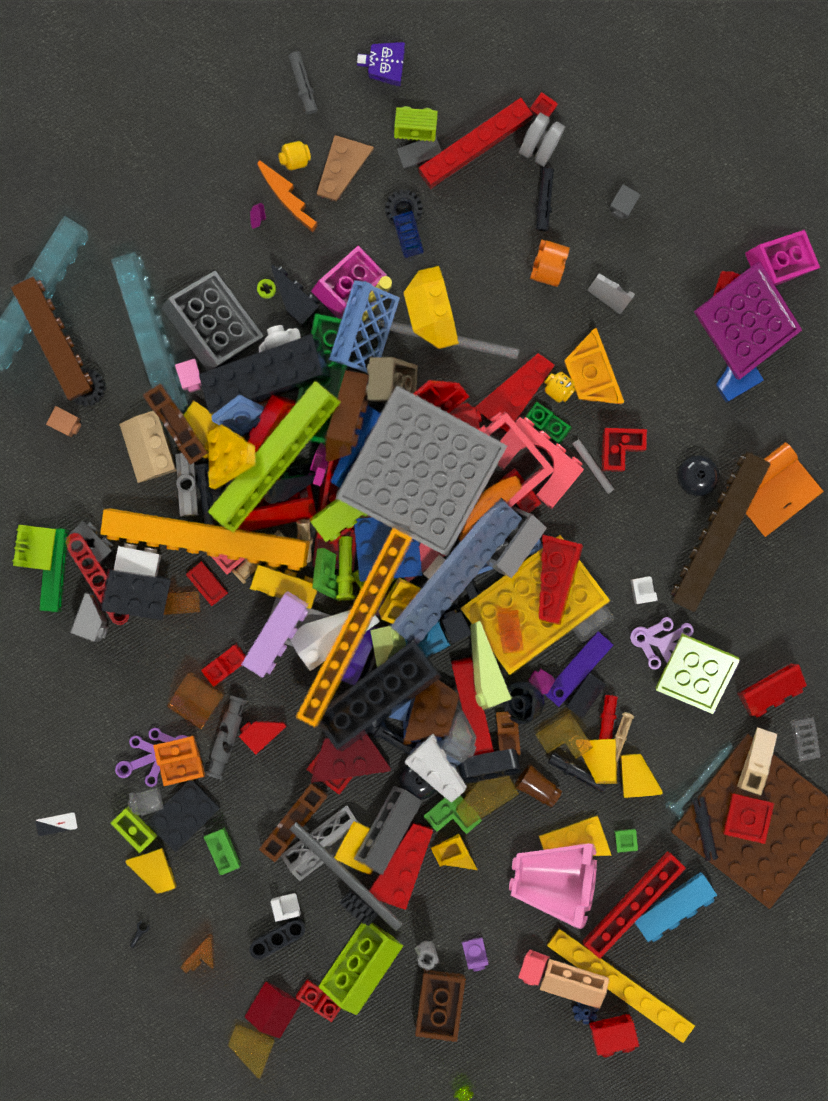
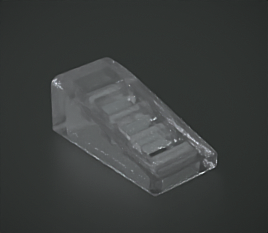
(812, 730)

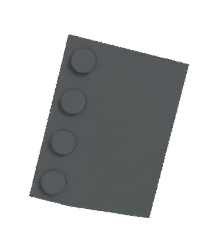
(211, 321)

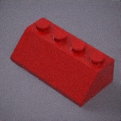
(291, 510)

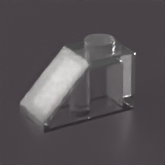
(461, 739)

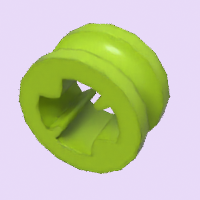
(263, 294)

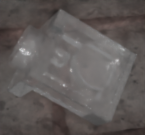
(145, 802)

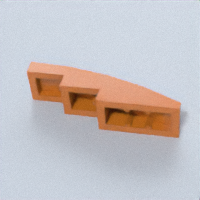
(282, 190)

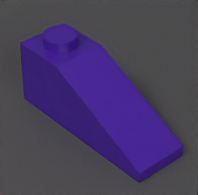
(359, 659)

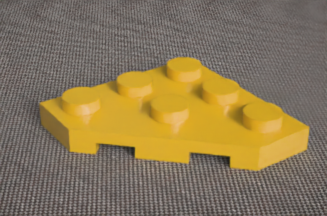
(227, 455)

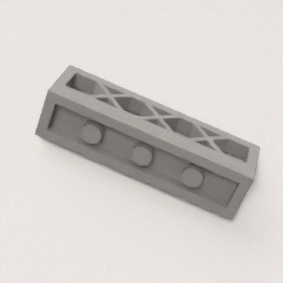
(309, 861)

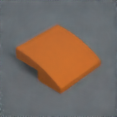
(179, 761)

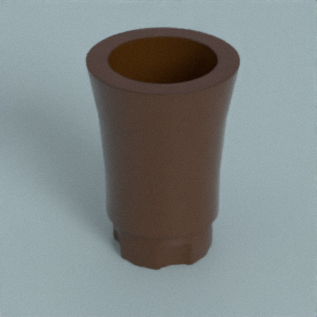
(537, 786)

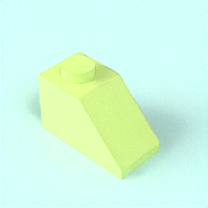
(386, 643)

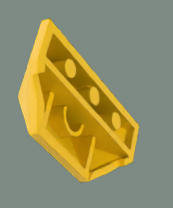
(430, 308)

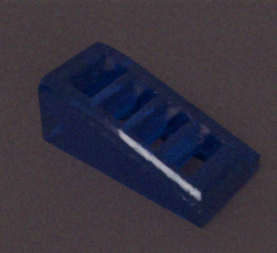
(412, 246)

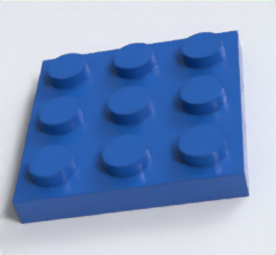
(370, 540)

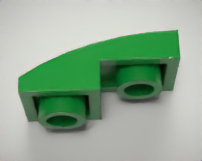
(548, 422)

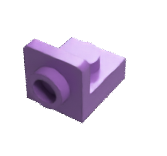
(475, 954)

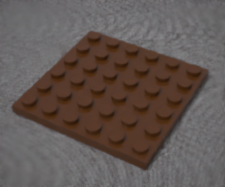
(793, 835)

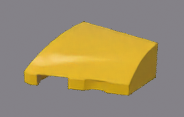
(398, 599)
(602, 761)
(637, 777)
(153, 870)

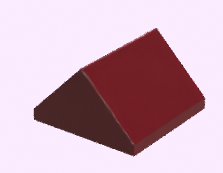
(272, 1010)

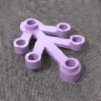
(664, 643)

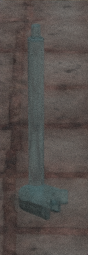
(676, 808)

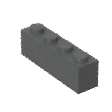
(388, 830)

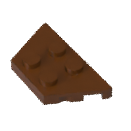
(432, 713)

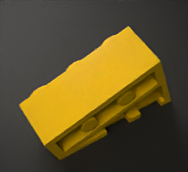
(276, 583)

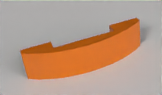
(505, 489)

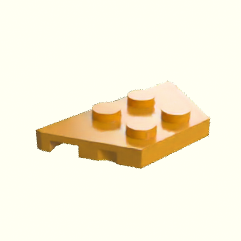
(592, 372)

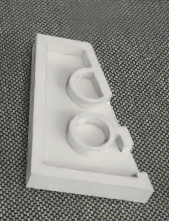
(433, 767)

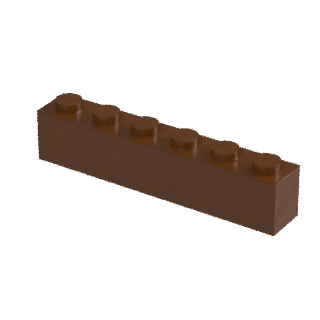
(51, 337)

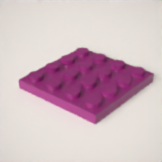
(748, 320)

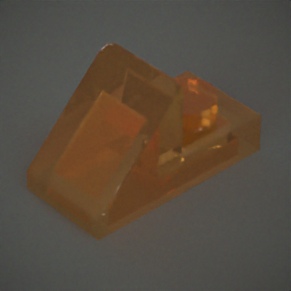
(182, 603)
(510, 631)
(205, 952)

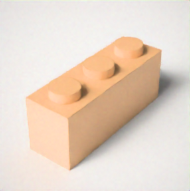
(574, 983)

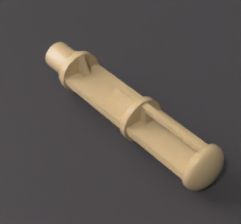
(622, 732)

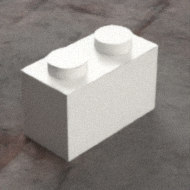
(137, 561)

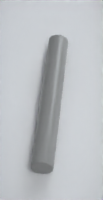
(593, 466)

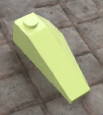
(487, 676)

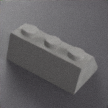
(517, 545)

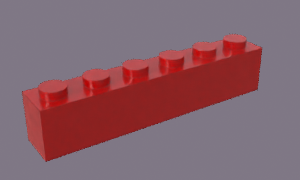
(475, 143)
(633, 905)

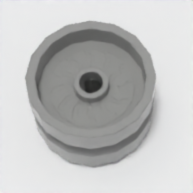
(541, 139)

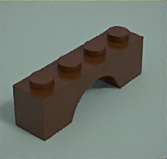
(176, 423)
(300, 813)

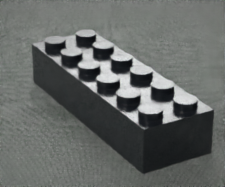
(266, 373)
(378, 696)

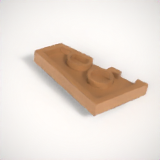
(342, 164)

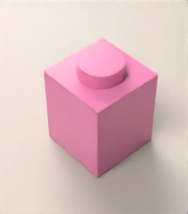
(189, 375)

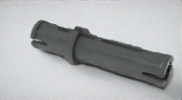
(305, 90)

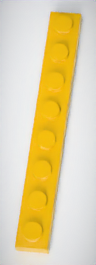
(622, 986)

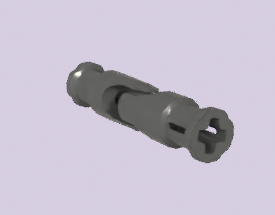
(227, 733)

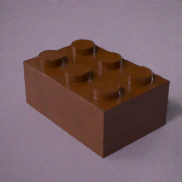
(440, 1005)

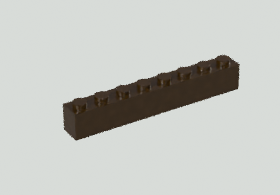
(720, 531)

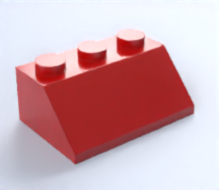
(773, 690)

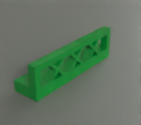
(53, 580)

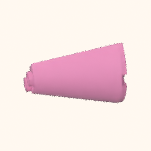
(557, 881)

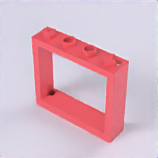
(538, 476)

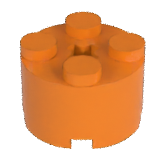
(549, 263)

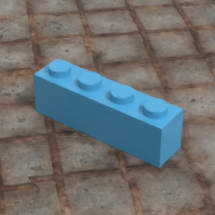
(675, 906)

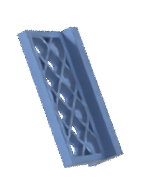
(352, 323)

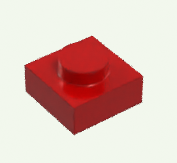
(544, 105)

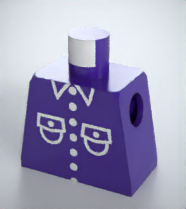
(384, 62)

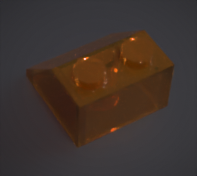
(195, 700)

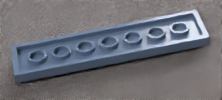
(456, 572)

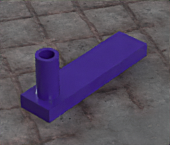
(579, 668)

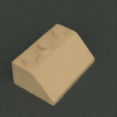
(148, 446)

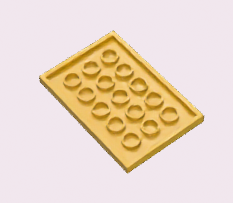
(523, 594)

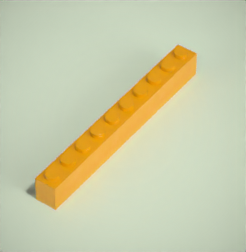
(205, 537)
(354, 628)

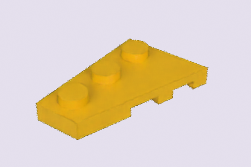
(579, 833)

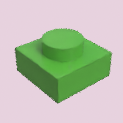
(626, 840)

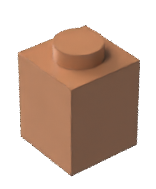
(64, 422)

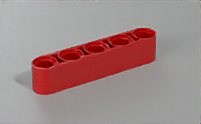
(91, 571)
(464, 679)

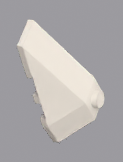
(316, 638)

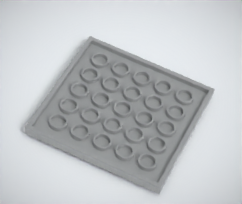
(421, 471)

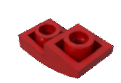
(319, 1001)

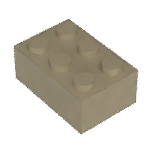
(386, 374)

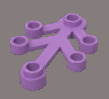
(146, 759)

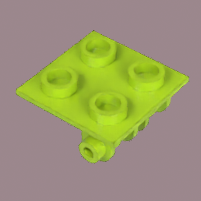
(34, 547)

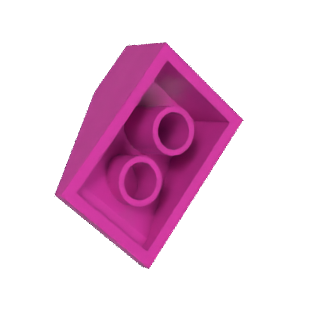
(785, 257)
(336, 285)

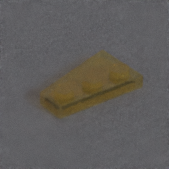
(485, 798)

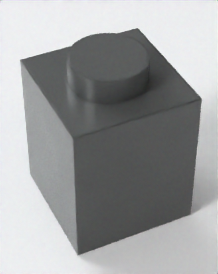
(624, 202)

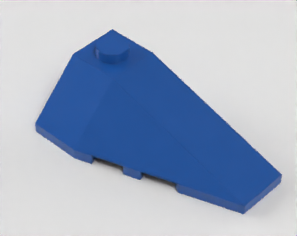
(346, 462)

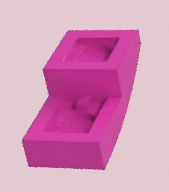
(319, 464)

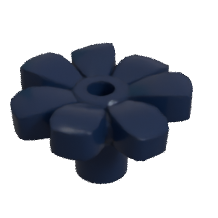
(581, 1014)

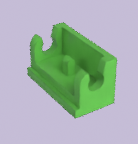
(222, 851)

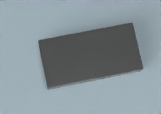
(418, 152)

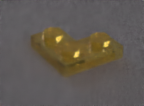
(565, 731)

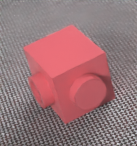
(533, 967)

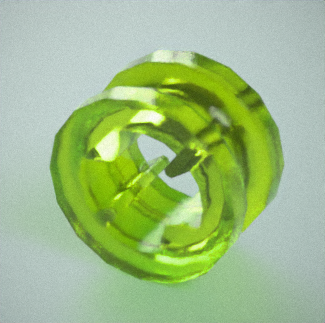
(464, 1094)

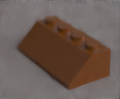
(347, 416)

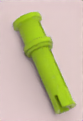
(345, 578)

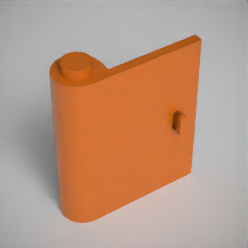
(783, 484)

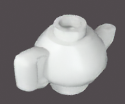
(278, 336)

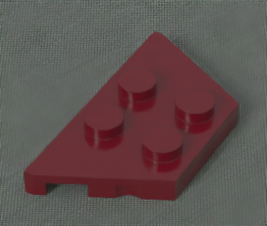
(356, 760)

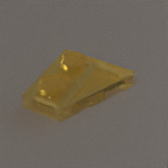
(251, 1048)

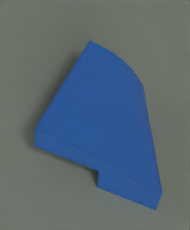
(731, 387)

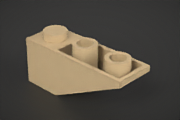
(758, 761)

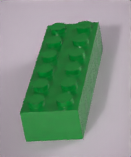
(326, 329)

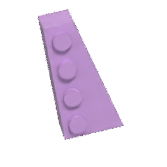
(275, 633)

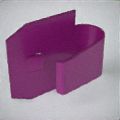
(257, 215)
(542, 680)

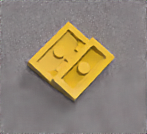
(200, 422)
(351, 845)

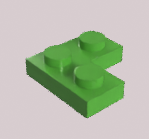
(324, 576)
(446, 811)

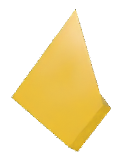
(453, 853)

